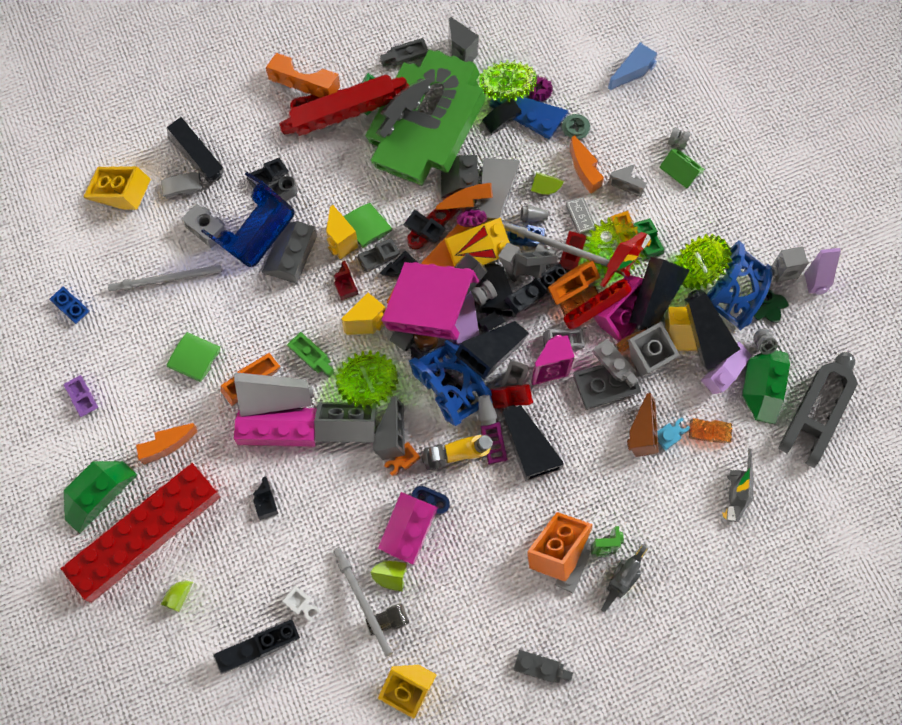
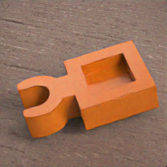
(405, 461)

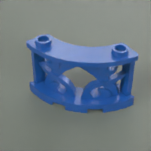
(760, 278)
(428, 364)

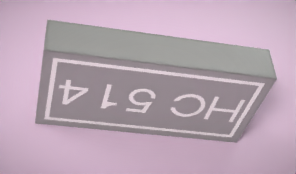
(580, 215)

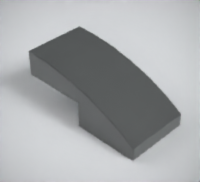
(379, 255)

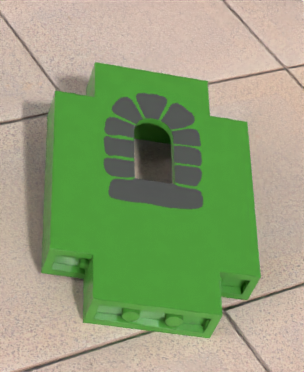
(434, 139)

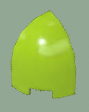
(546, 184)
(390, 574)
(176, 595)

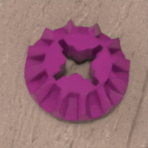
(544, 93)
(471, 218)

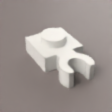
(298, 601)

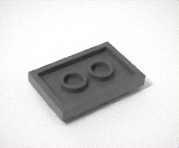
(600, 387)

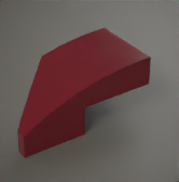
(344, 283)

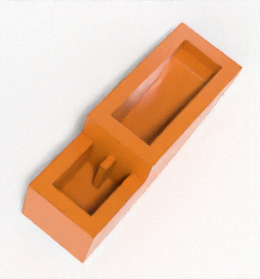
(585, 165)
(466, 197)
(574, 282)
(263, 366)
(165, 443)

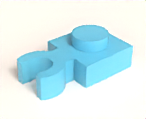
(670, 435)

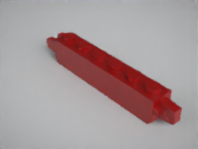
(342, 105)

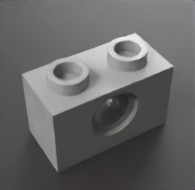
(197, 217)
(789, 264)

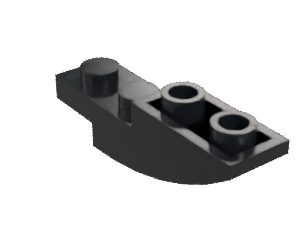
(535, 290)
(256, 647)

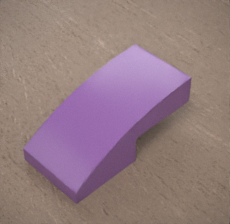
(81, 396)

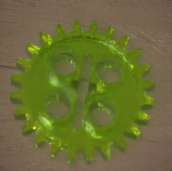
(508, 80)
(614, 230)
(714, 254)
(350, 386)

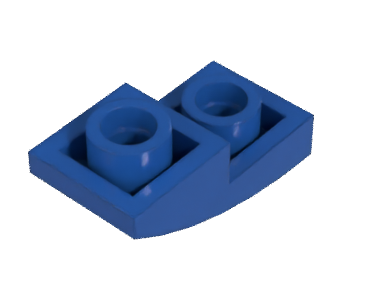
(513, 239)
(69, 305)

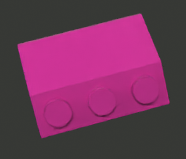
(616, 317)
(554, 360)
(407, 528)

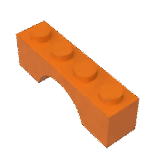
(319, 84)

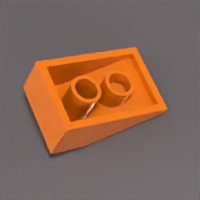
(559, 546)

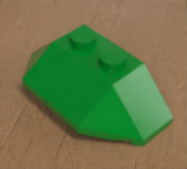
(766, 385)
(94, 491)

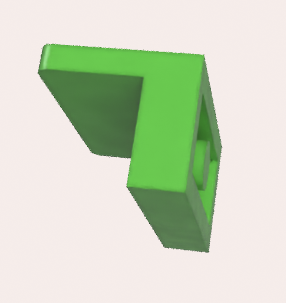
(681, 167)

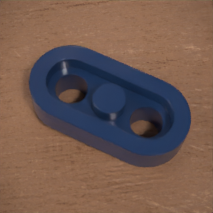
(433, 497)

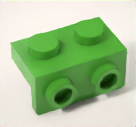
(606, 546)

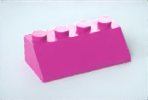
(277, 428)

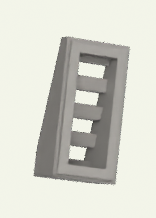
(507, 258)
(549, 333)

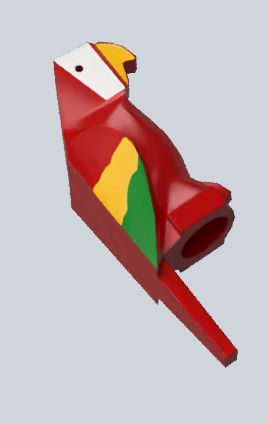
(625, 256)

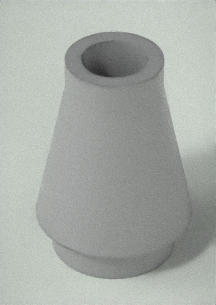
(533, 214)
(487, 413)

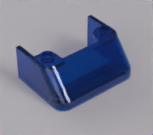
(259, 229)

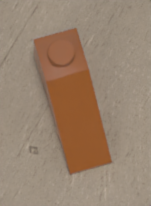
(644, 431)

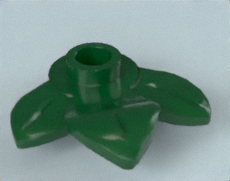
(772, 307)

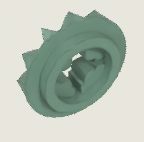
(580, 121)

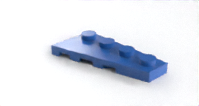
(537, 116)

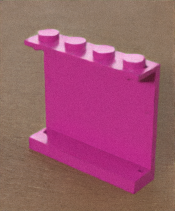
(428, 300)

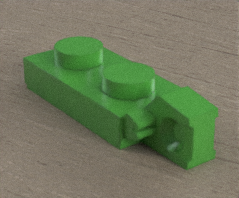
(311, 354)

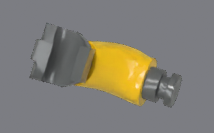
(461, 449)

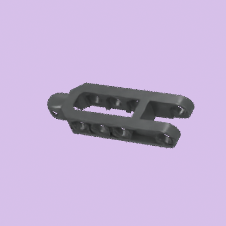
(842, 365)

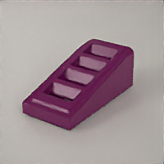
(484, 428)

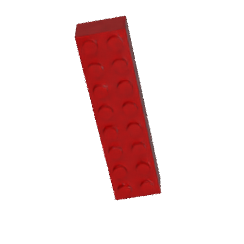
(140, 533)

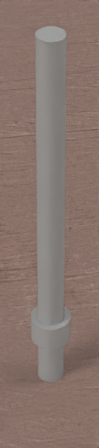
(523, 232)
(128, 284)
(345, 567)

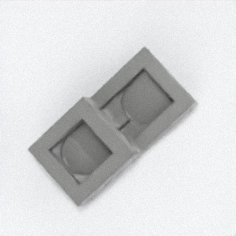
(183, 183)

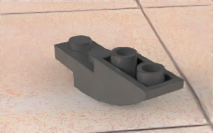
(406, 99)

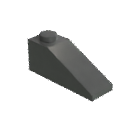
(390, 433)

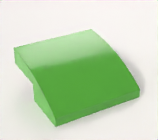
(368, 224)
(193, 356)

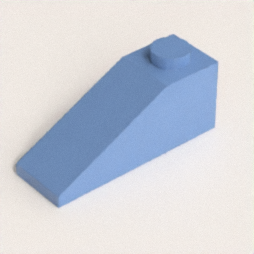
(635, 66)

